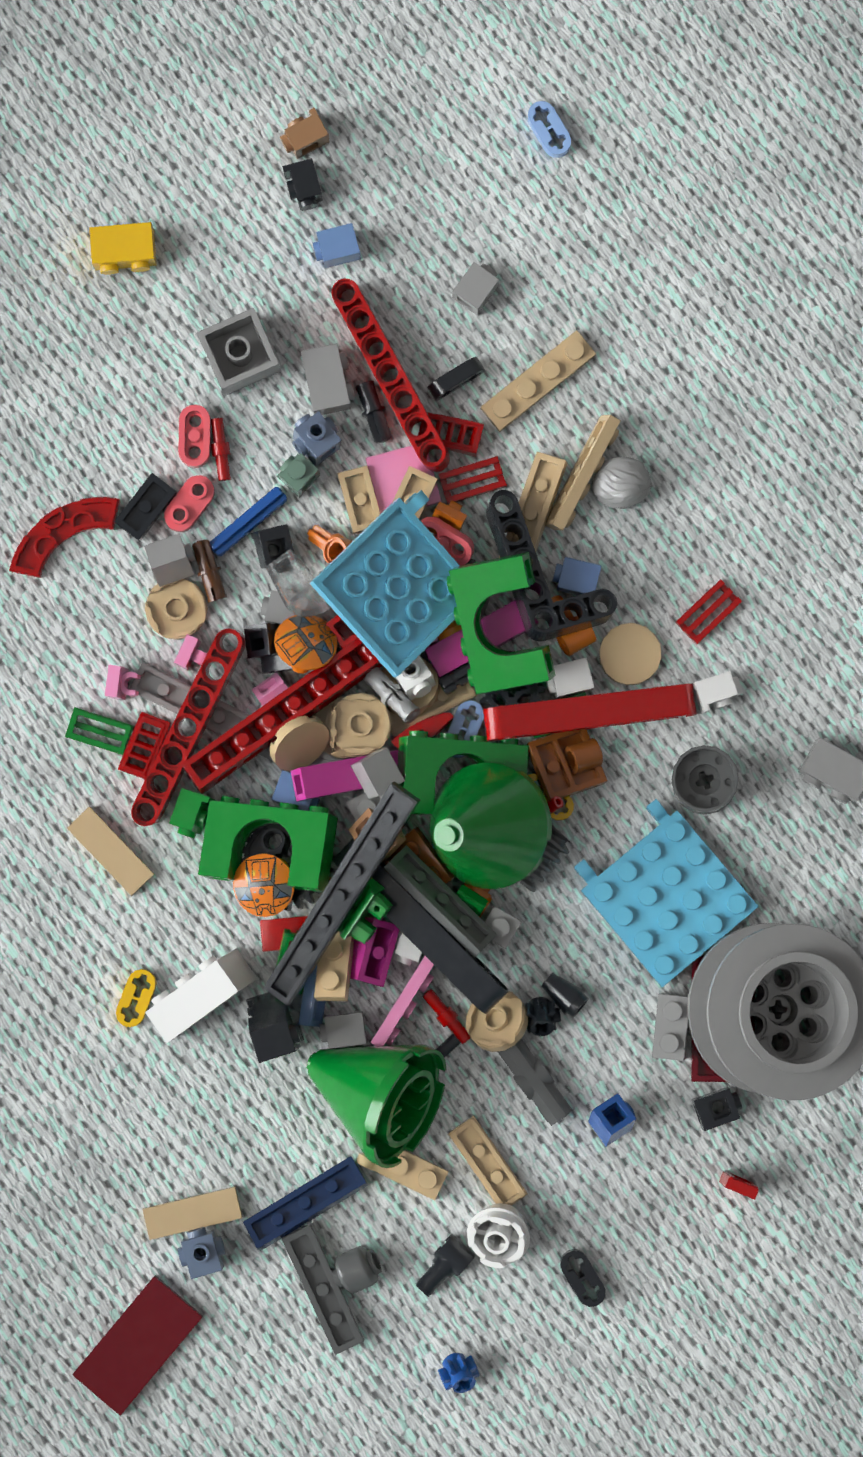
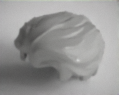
(621, 482)

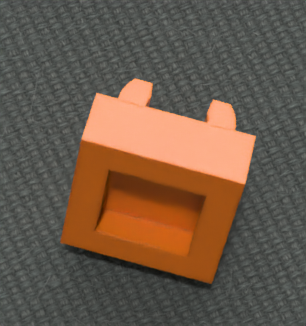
(449, 514)

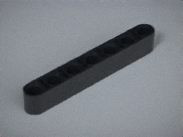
(436, 943)

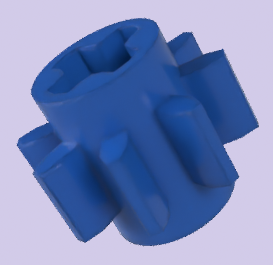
(459, 1372)

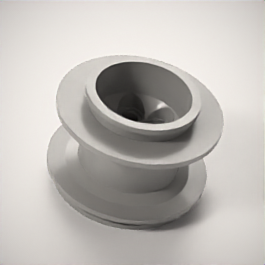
(723, 1004)

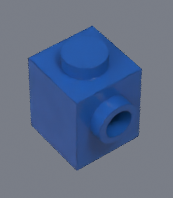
(612, 1119)

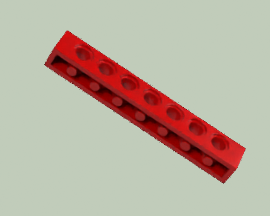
(259, 729)

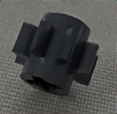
(542, 1016)

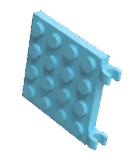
(392, 585)
(667, 896)

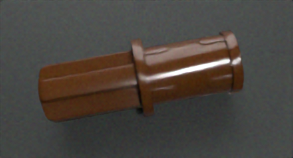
(208, 570)

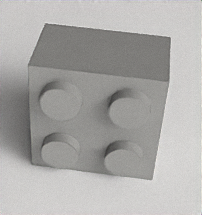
(239, 351)

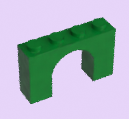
(491, 666)
(423, 756)
(232, 823)

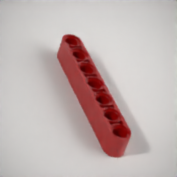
(381, 363)
(589, 712)
(177, 738)

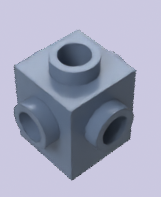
(316, 437)
(199, 1264)

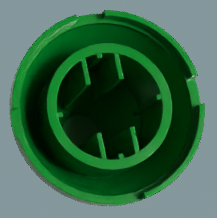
(490, 825)
(381, 1095)

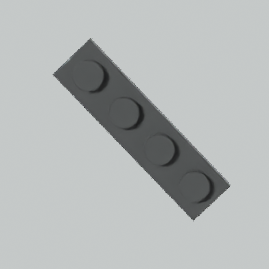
(440, 901)
(322, 1290)

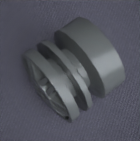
(712, 763)

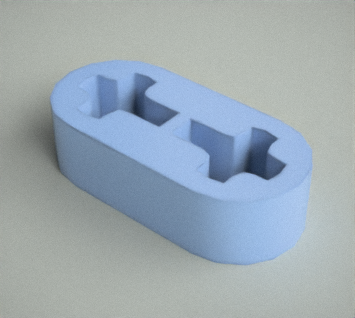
(543, 133)
(458, 721)

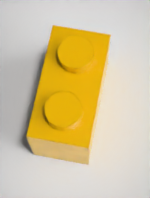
(123, 247)

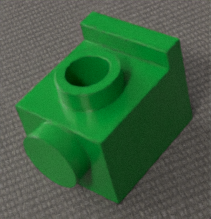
(190, 813)

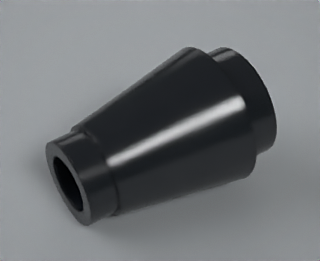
(565, 994)

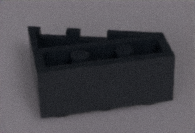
(272, 1027)

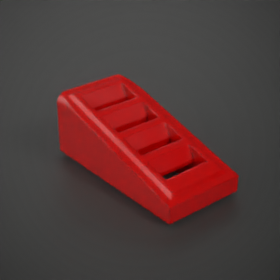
(459, 447)
(129, 752)

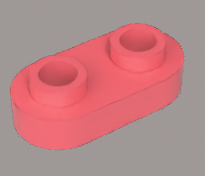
(194, 436)
(189, 503)
(448, 537)

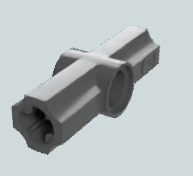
(535, 1082)

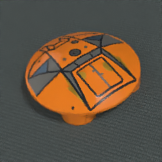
(305, 643)
(262, 885)

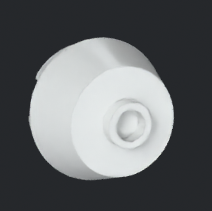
(498, 1235)

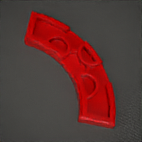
(58, 527)

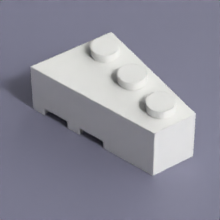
(200, 994)

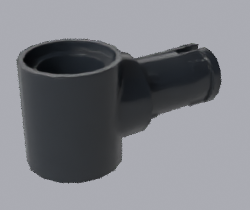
(448, 1260)

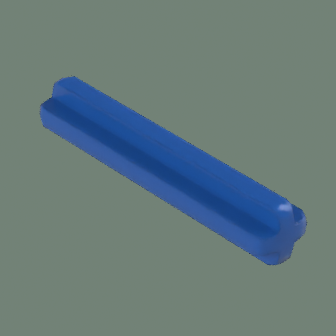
(248, 521)

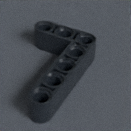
(544, 606)

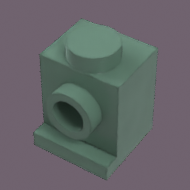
(298, 474)

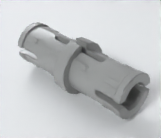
(392, 695)

